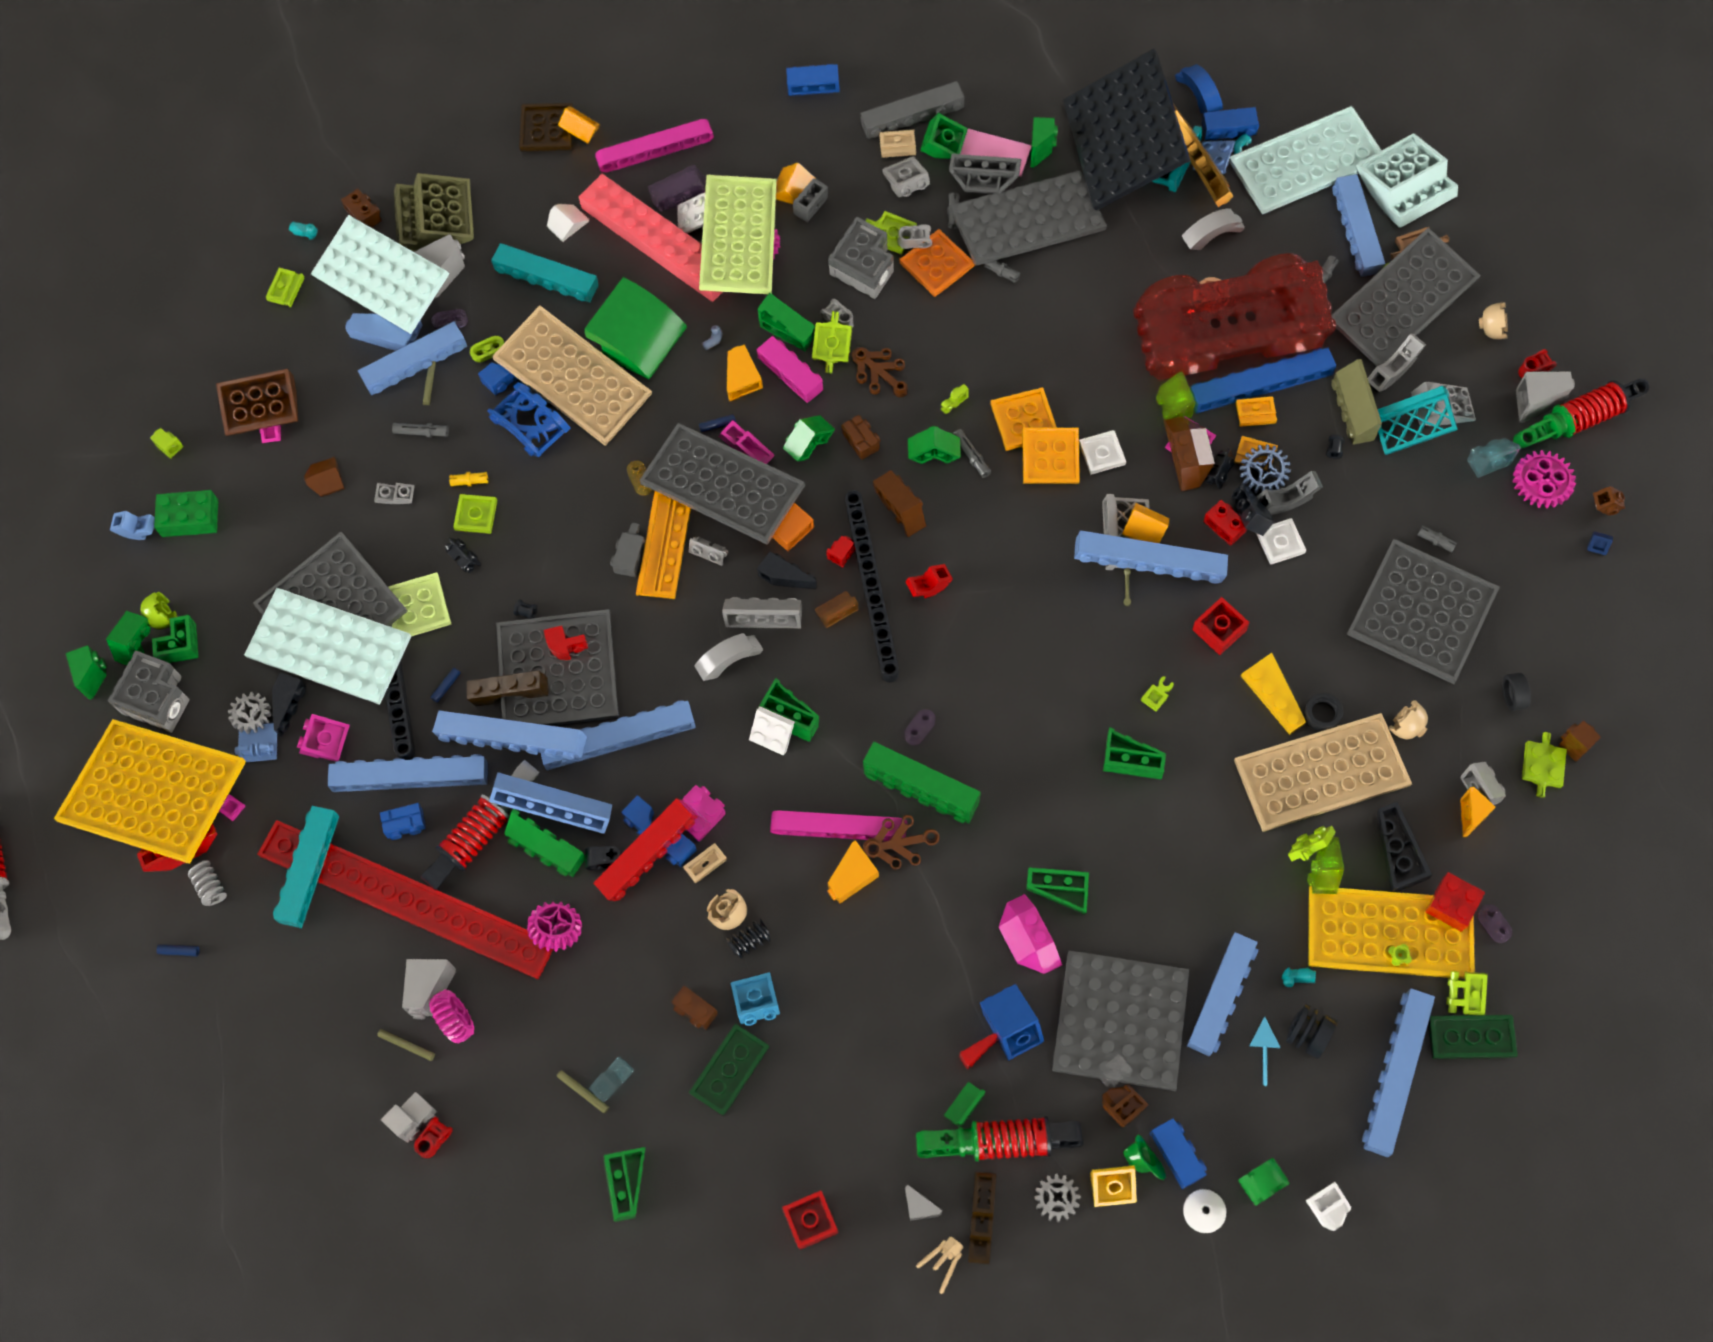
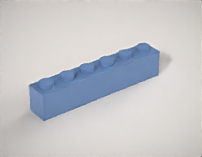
(1358, 225)
(412, 358)
(551, 803)
(1222, 994)

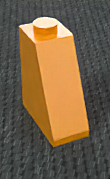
(741, 374)
(851, 874)

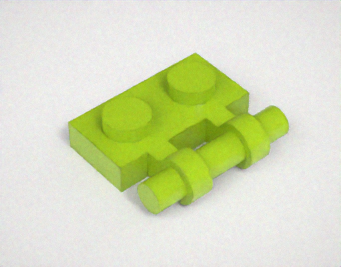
(1473, 995)

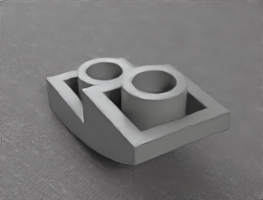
(394, 494)

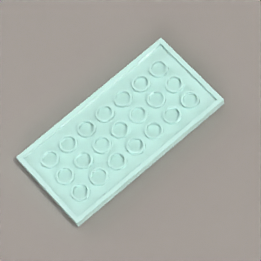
(1304, 159)
(380, 274)
(328, 645)

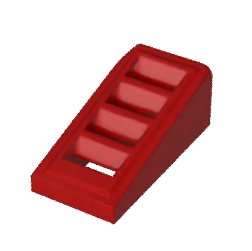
(975, 1052)

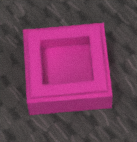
(231, 807)

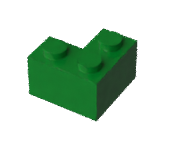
(806, 436)
(934, 444)
(127, 637)
(181, 644)

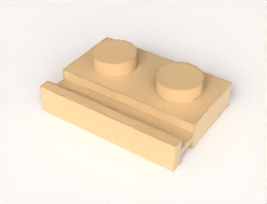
(897, 143)

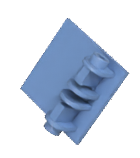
(1219, 152)
(259, 745)

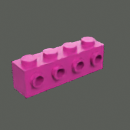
(790, 369)

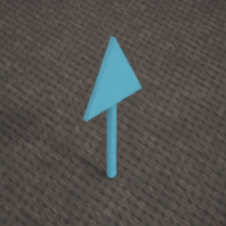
(1264, 1038)

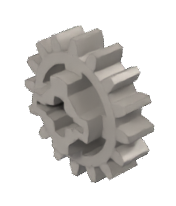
(241, 712)
(1050, 1190)

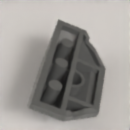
(984, 173)

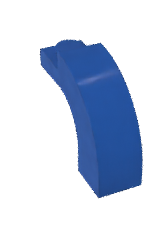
(1202, 87)

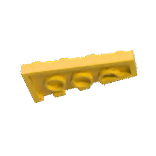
(1272, 689)

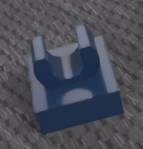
(1600, 543)

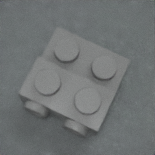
(906, 177)

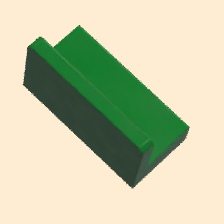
(964, 1104)

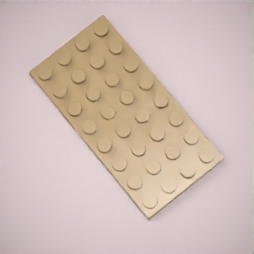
(572, 375)
(1322, 772)

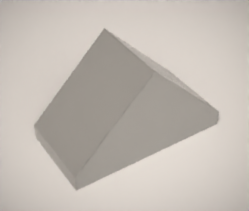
(919, 1206)

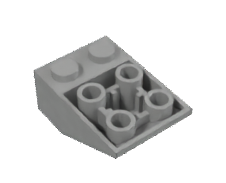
(1459, 401)

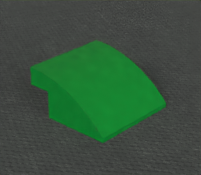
(635, 328)

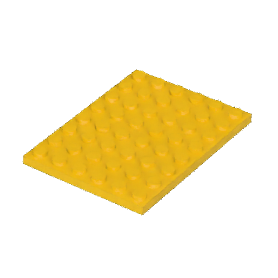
(150, 790)

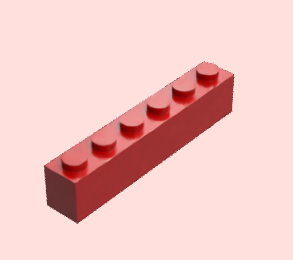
(645, 850)

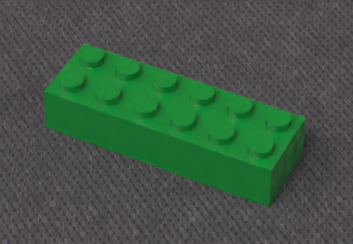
(921, 783)

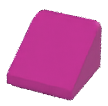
(271, 434)

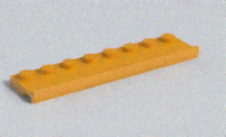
(663, 548)

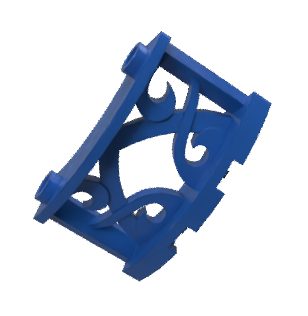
(552, 422)

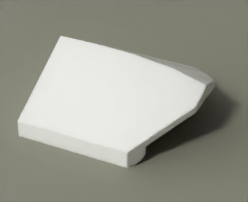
(565, 220)
(1329, 1206)

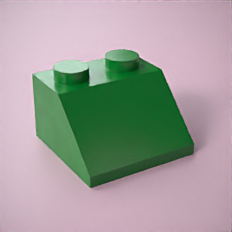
(943, 137)
(1043, 139)
(87, 670)

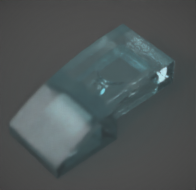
(612, 1079)

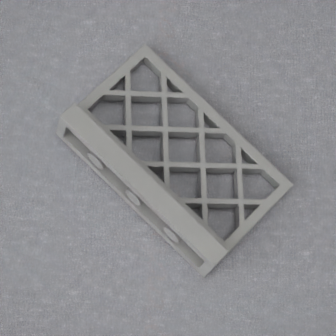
(1110, 514)

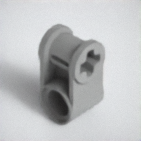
(915, 236)
(844, 313)

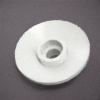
(1197, 1219)

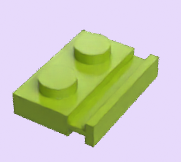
(285, 287)

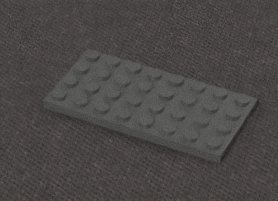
(1027, 218)
(1404, 297)
(722, 483)

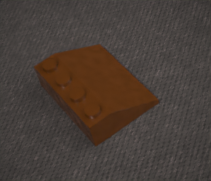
(258, 402)

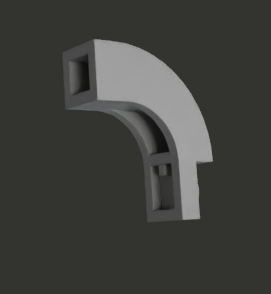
(1211, 226)
(1397, 365)
(726, 653)

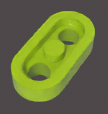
(486, 347)

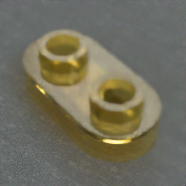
(635, 476)

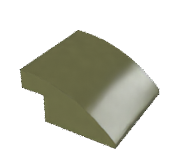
(433, 210)

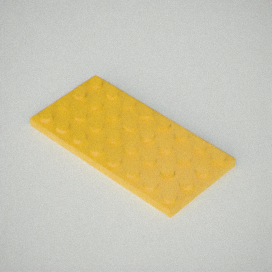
(1361, 925)

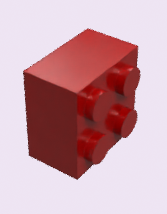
(1220, 626)
(1455, 902)
(810, 1220)

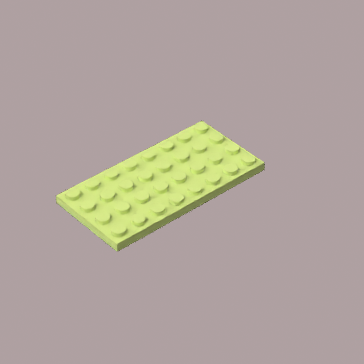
(738, 234)

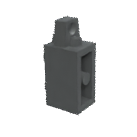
(629, 552)

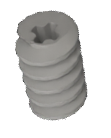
(205, 883)

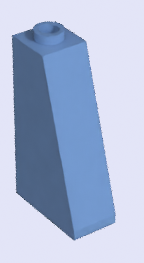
(379, 331)

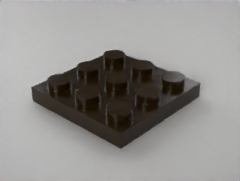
(540, 127)

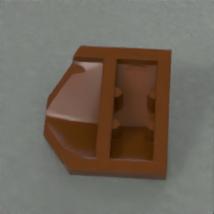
(324, 477)
(1123, 1104)

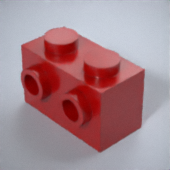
(1225, 522)

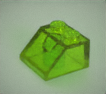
(1176, 398)
(1327, 869)

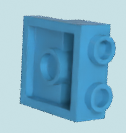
(755, 999)

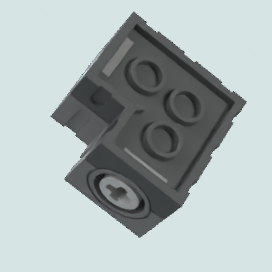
(862, 258)
(150, 692)

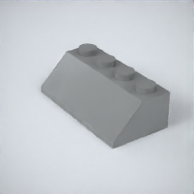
(762, 613)

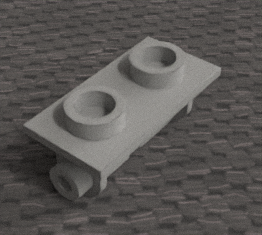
(702, 548)

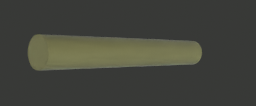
(429, 383)
(406, 1044)
(583, 1091)

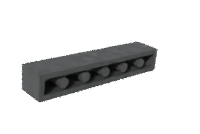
(912, 110)

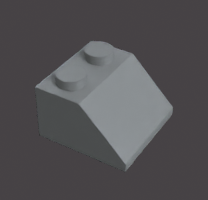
(1484, 780)

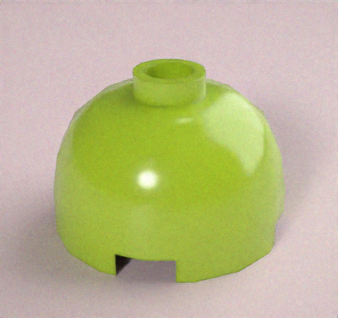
(157, 611)

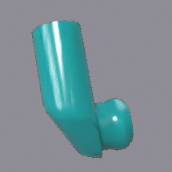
(1240, 142)

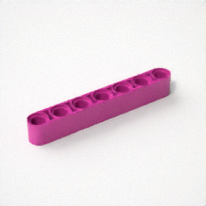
(654, 145)
(831, 825)

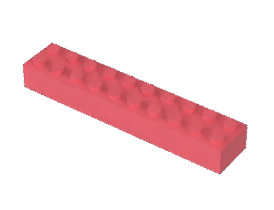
(646, 231)

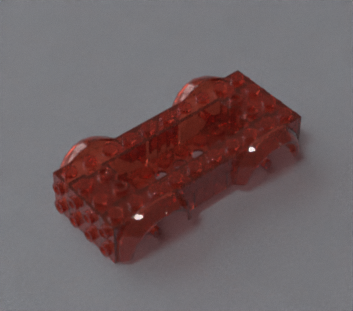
(1280, 291)

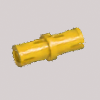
(468, 479)

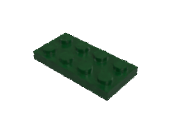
(1472, 1036)
(729, 1069)

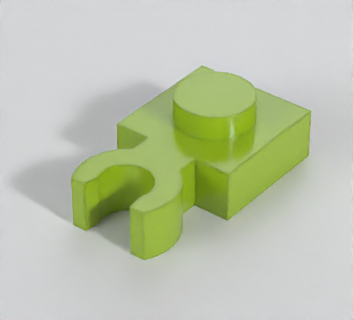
(957, 396)
(1156, 695)

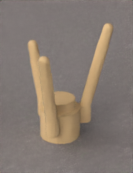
(951, 1249)

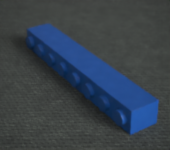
(1263, 379)

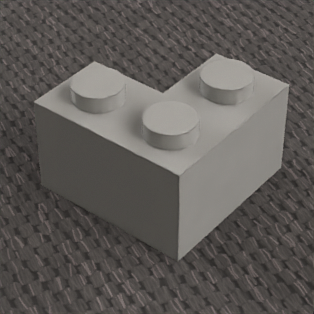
(409, 1118)

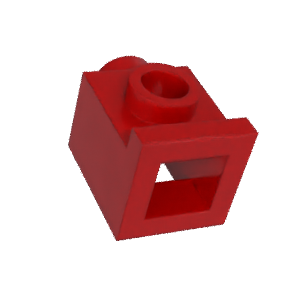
(841, 550)

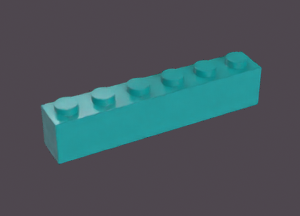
(545, 273)
(306, 867)

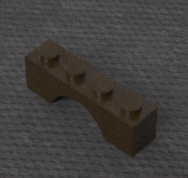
(487, 690)

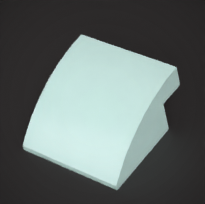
(1407, 179)

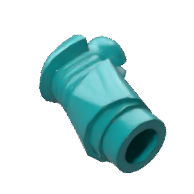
(301, 229)
(1302, 975)

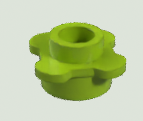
(1403, 949)

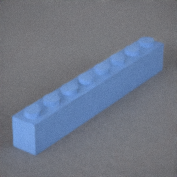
(1151, 557)
(630, 732)
(509, 734)
(408, 773)
(1399, 1072)

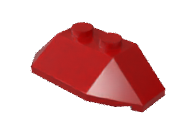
(155, 862)

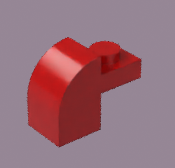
(930, 583)
(562, 646)

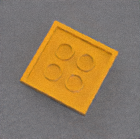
(1021, 411)
(1050, 455)

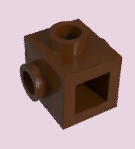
(1609, 500)

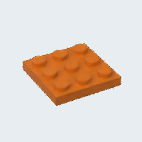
(938, 264)

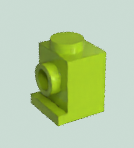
(166, 442)

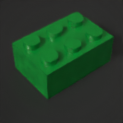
(186, 513)

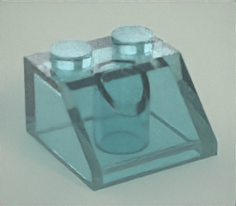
(1493, 456)

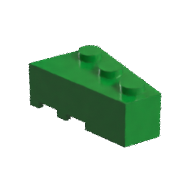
(785, 323)
(785, 704)
(1132, 758)
(1060, 886)
(623, 1180)

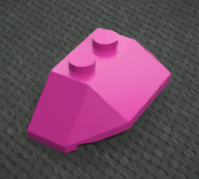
(1028, 936)

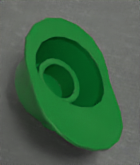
(1143, 1158)

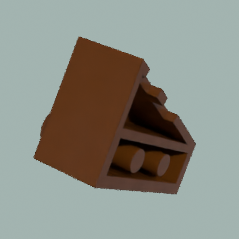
(901, 501)

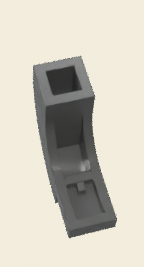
(1291, 496)

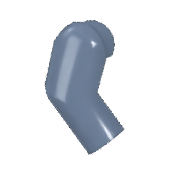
(715, 339)

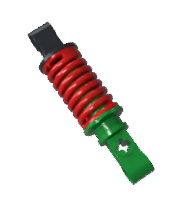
(1583, 412)
(1008, 1137)

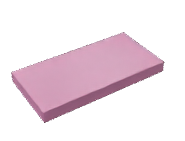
(989, 145)

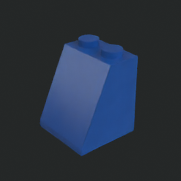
(1012, 1021)

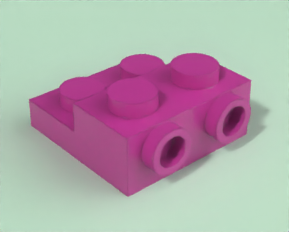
(323, 738)
(707, 810)

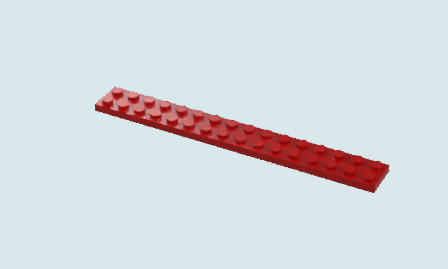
(415, 903)

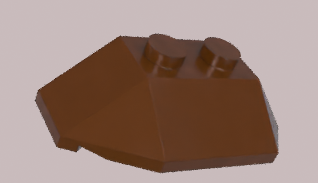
(1189, 451)

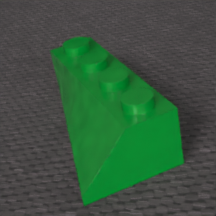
(543, 845)

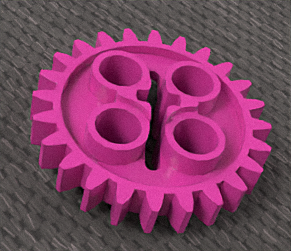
(1534, 489)

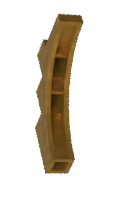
(1204, 165)

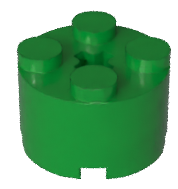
(1263, 1181)

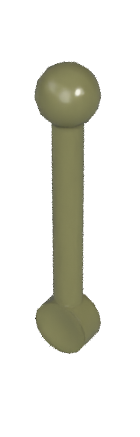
(1127, 601)

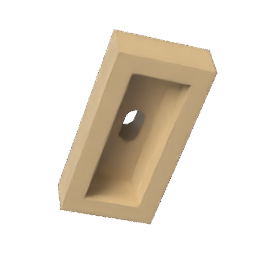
(712, 855)

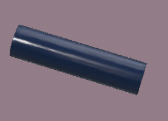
(716, 423)
(445, 685)
(178, 950)

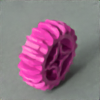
(545, 918)
(451, 1016)

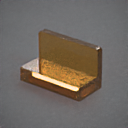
(837, 609)

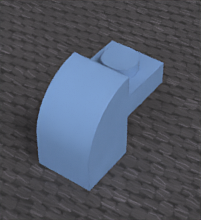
(131, 526)

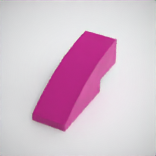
(745, 443)

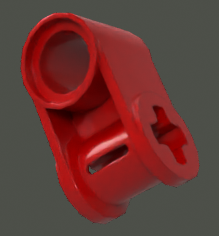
(1537, 363)
(432, 1136)

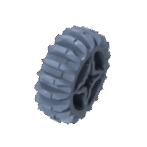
(1273, 472)

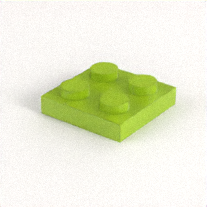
(475, 513)

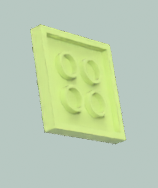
(425, 605)

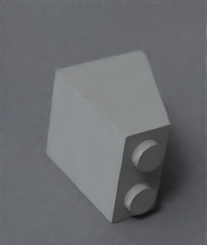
(445, 254)
(1541, 392)
(422, 982)

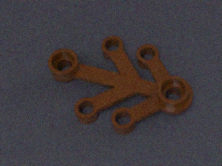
(879, 369)
(897, 842)

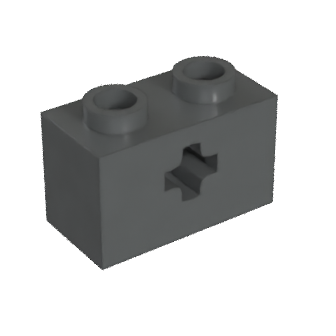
(810, 200)

